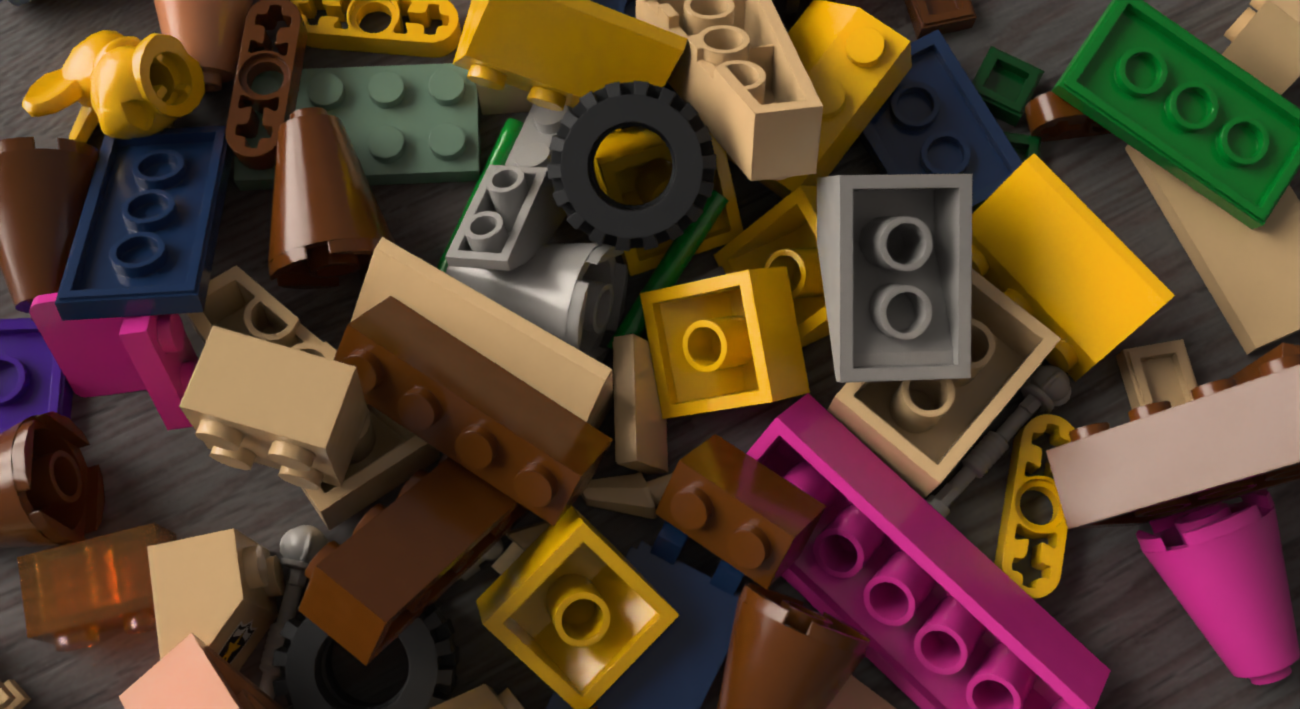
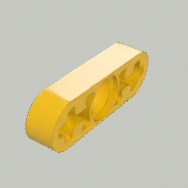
(392, 40)
(1010, 550)

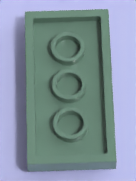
(400, 118)

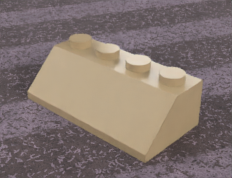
(492, 330)

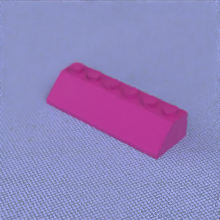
(926, 597)

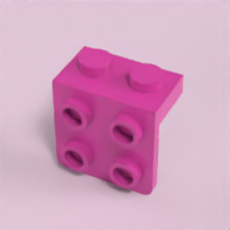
(121, 356)

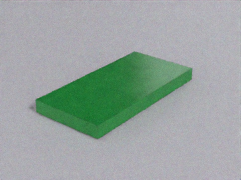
(1186, 109)

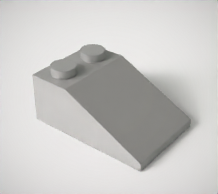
(897, 275)

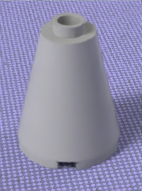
(563, 289)

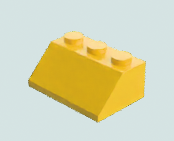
(562, 49)
(854, 70)
(1063, 266)

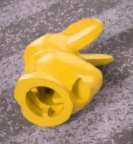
(121, 84)

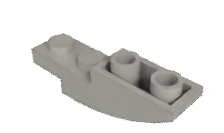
(514, 202)

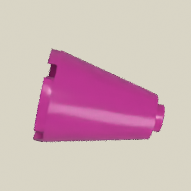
(1231, 582)

